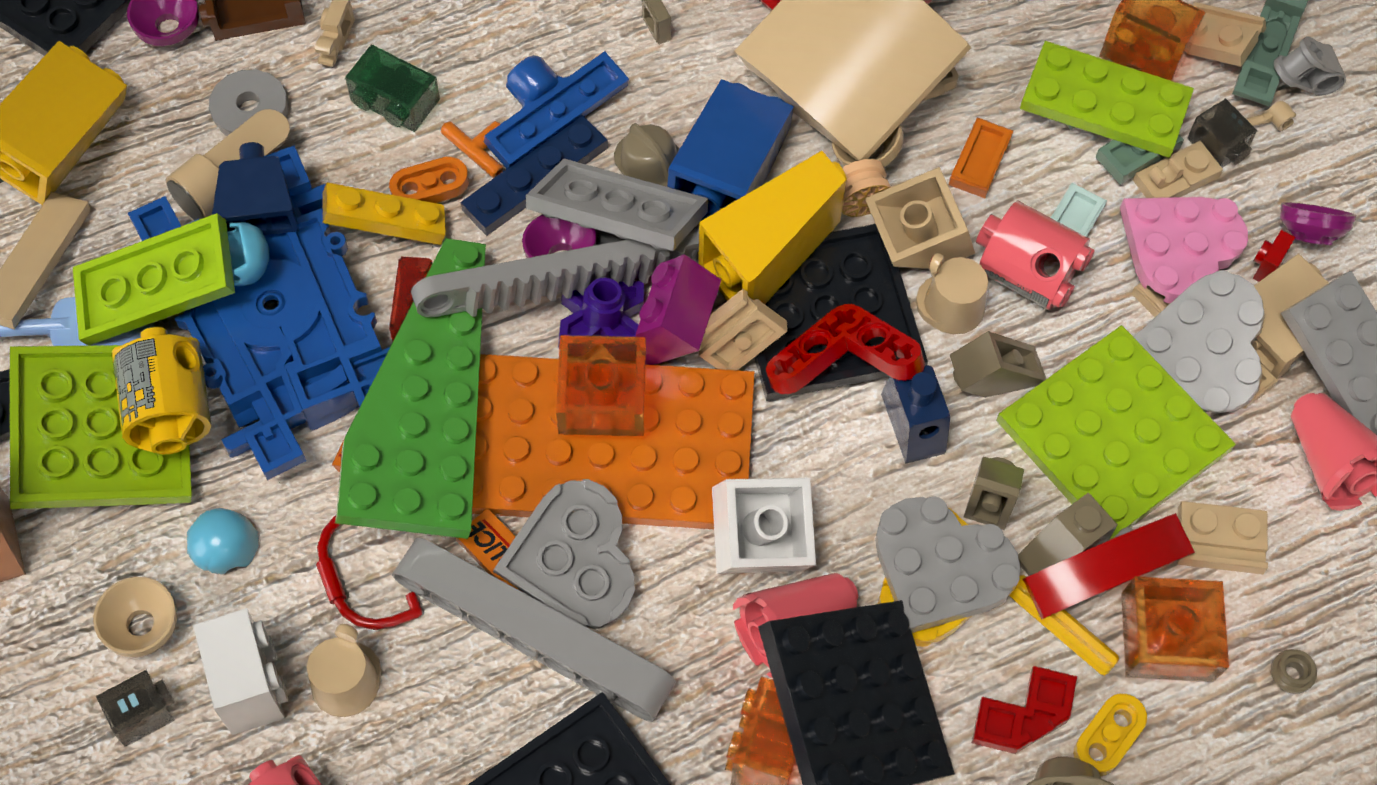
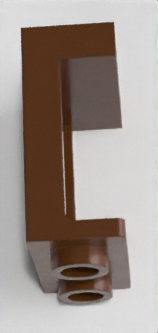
(248, 17)

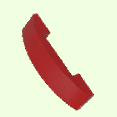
(1108, 565)

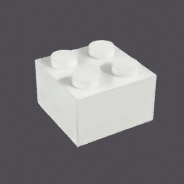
(763, 525)
(241, 671)

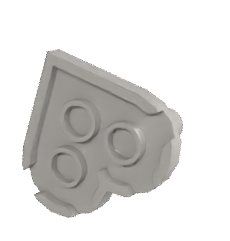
(1208, 341)
(571, 555)
(941, 566)

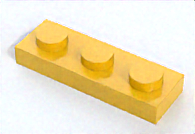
(383, 213)

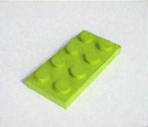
(1107, 99)
(153, 279)

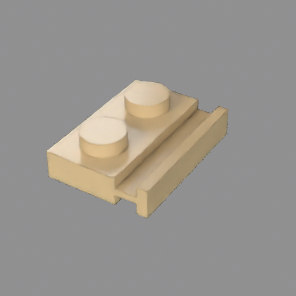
(1226, 35)
(740, 332)
(1225, 537)

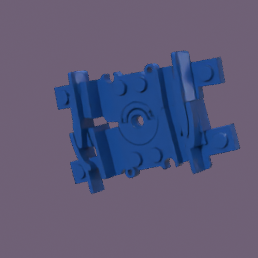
(291, 362)

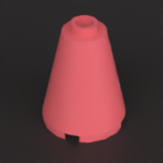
(1337, 449)
(790, 600)

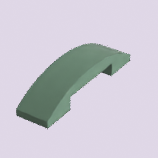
(1258, 76)

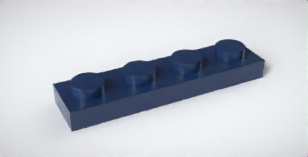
(506, 193)

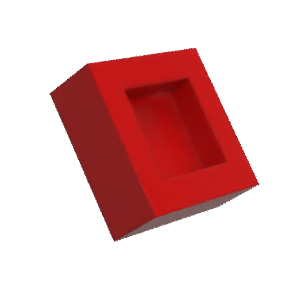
(1272, 254)

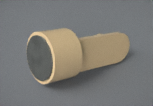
(196, 180)

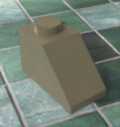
(996, 366)
(994, 492)
(1068, 534)

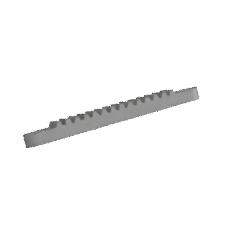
(543, 276)

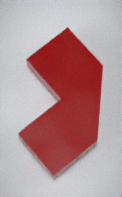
(1016, 727)

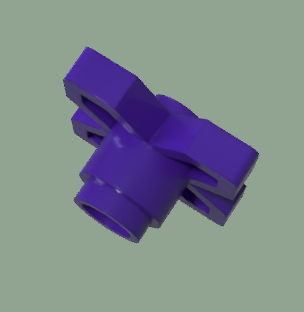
(603, 309)

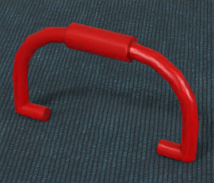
(337, 594)

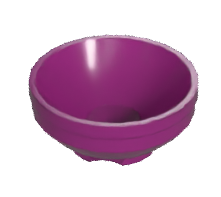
(146, 16)
(1316, 223)
(550, 235)

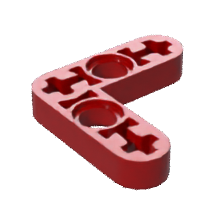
(844, 330)

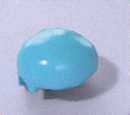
(248, 253)
(221, 541)

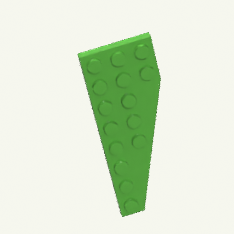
(415, 432)

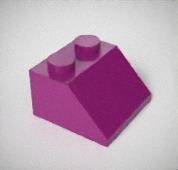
(677, 309)

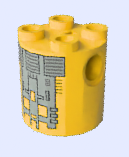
(161, 391)

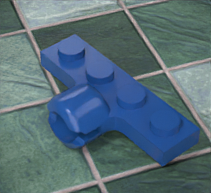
(551, 103)

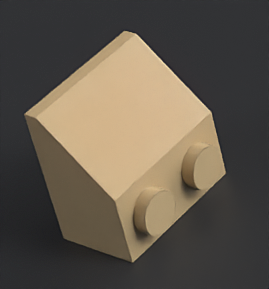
(919, 221)

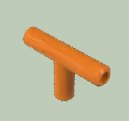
(474, 147)

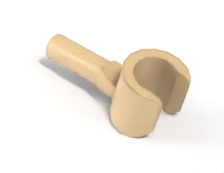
(1280, 115)

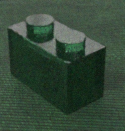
(392, 88)

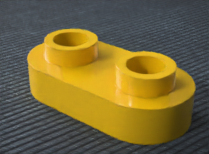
(1110, 737)

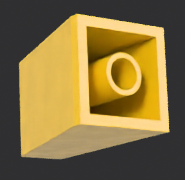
(55, 119)
(773, 228)

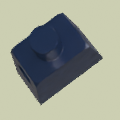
(255, 192)
(917, 407)

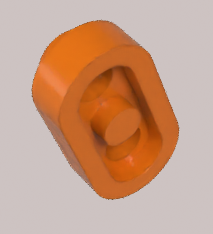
(429, 178)

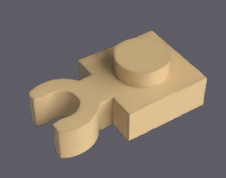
(337, 24)

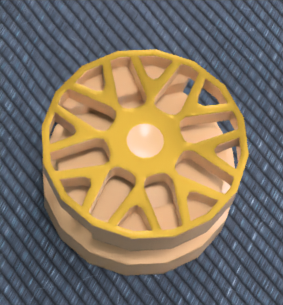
(863, 180)

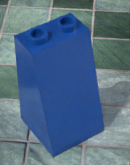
(731, 145)

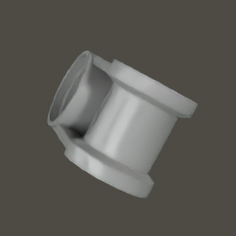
(1311, 68)

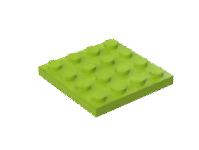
(1116, 430)
(70, 436)

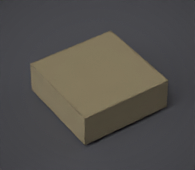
(657, 20)

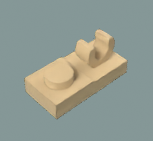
(1179, 173)

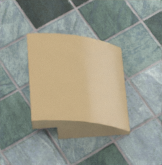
(853, 63)

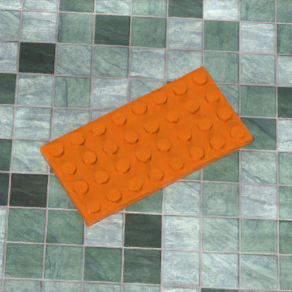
(691, 441)

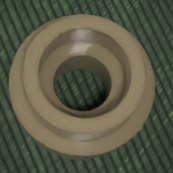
(1302, 663)

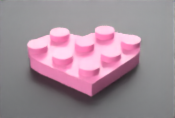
(1181, 239)

